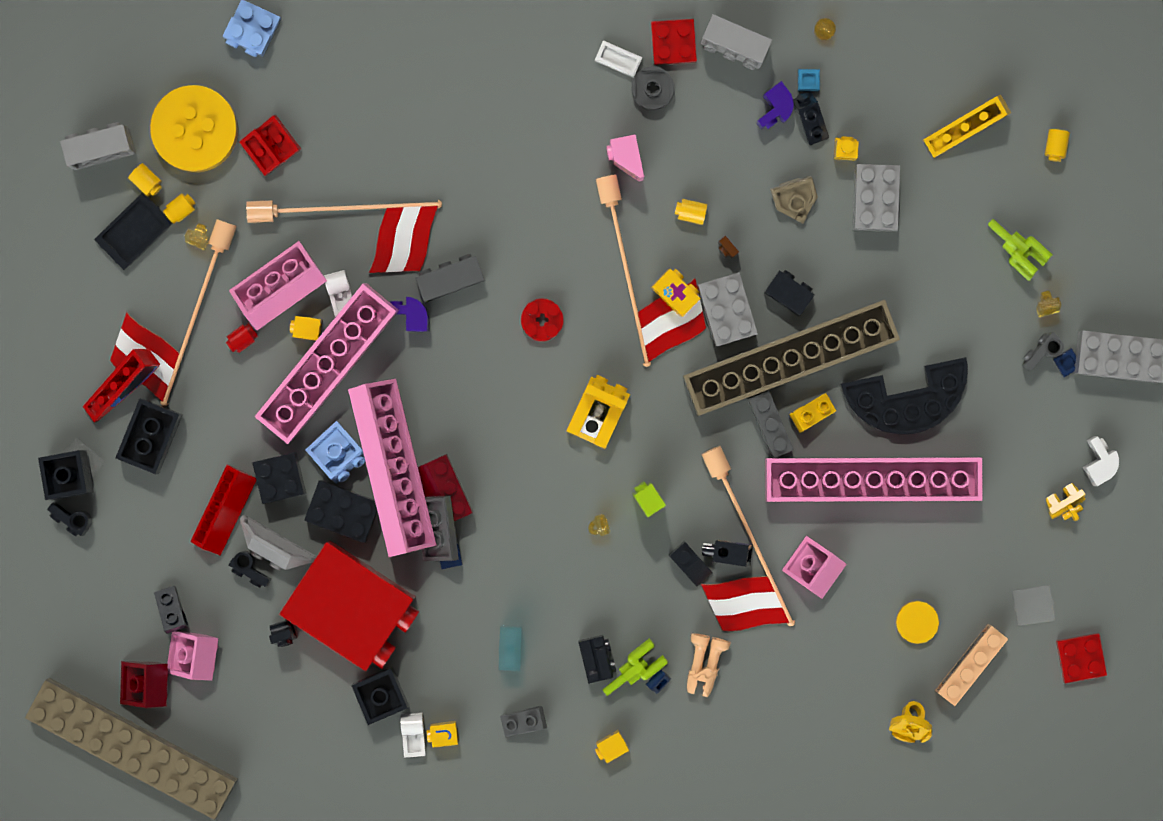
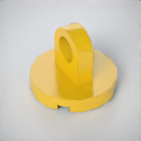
(909, 727)

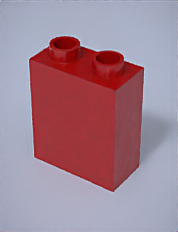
(350, 607)

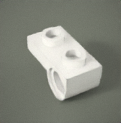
(338, 290)
(413, 734)

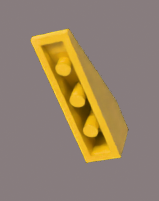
(967, 126)

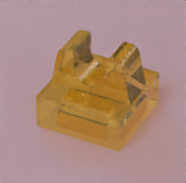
(197, 237)
(1048, 304)

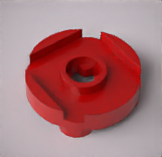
(550, 328)

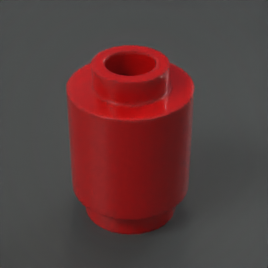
(241, 338)

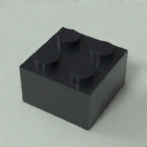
(65, 475)
(279, 478)
(380, 695)

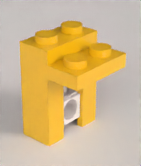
(604, 393)

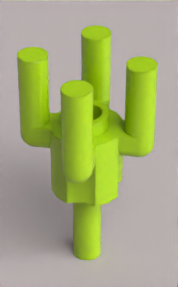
(1020, 249)
(636, 667)

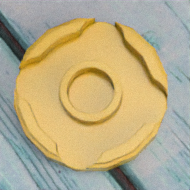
(917, 622)

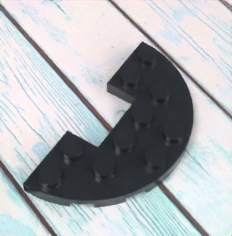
(910, 410)

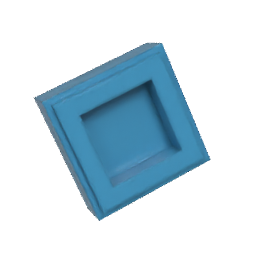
(809, 80)

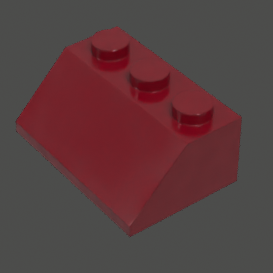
(440, 479)

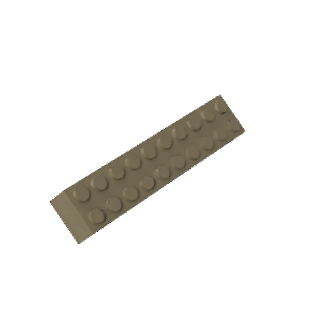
(791, 357)
(131, 748)

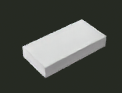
(618, 59)

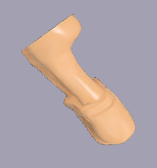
(709, 673)

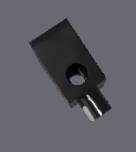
(738, 553)

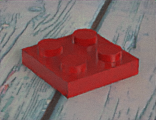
(673, 42)
(1081, 658)

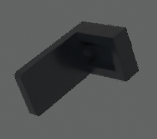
(811, 118)

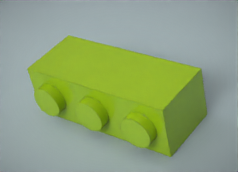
(648, 498)

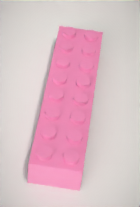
(326, 363)
(392, 467)

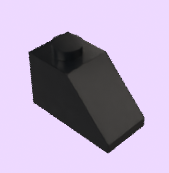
(690, 563)

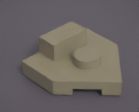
(795, 197)

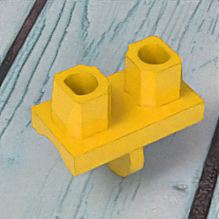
(1059, 507)

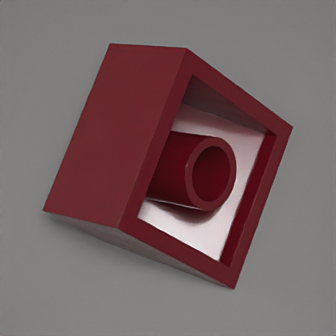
(144, 684)

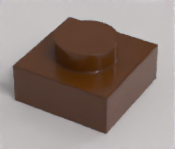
(727, 247)

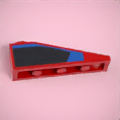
(122, 382)

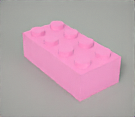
(277, 285)

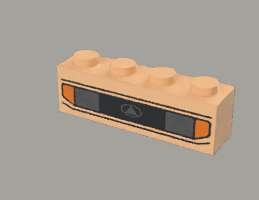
(971, 664)

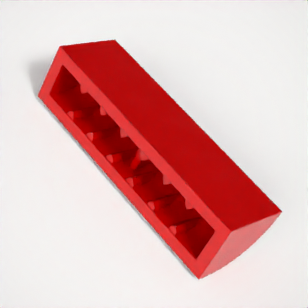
(223, 510)

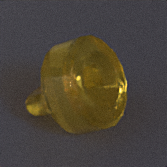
(824, 29)
(601, 524)

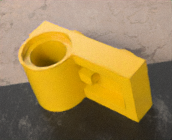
(812, 412)

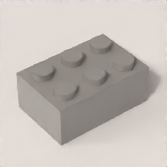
(735, 42)
(97, 146)
(876, 197)
(727, 309)

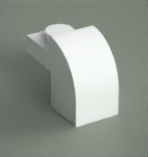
(1104, 466)

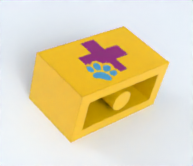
(676, 292)

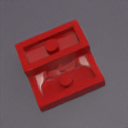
(270, 145)

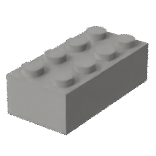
(1119, 356)

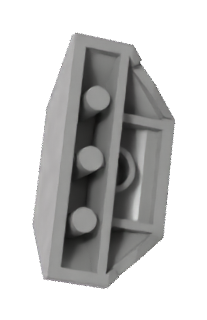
(273, 546)

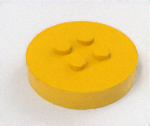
(194, 128)

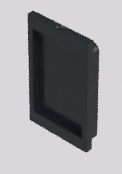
(133, 231)

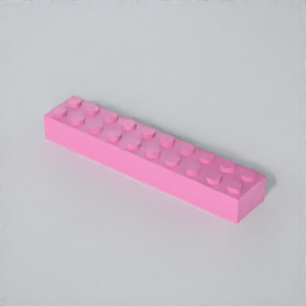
(873, 479)

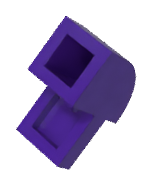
(781, 103)
(416, 314)

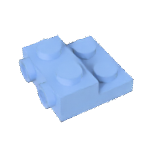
(251, 28)
(336, 453)

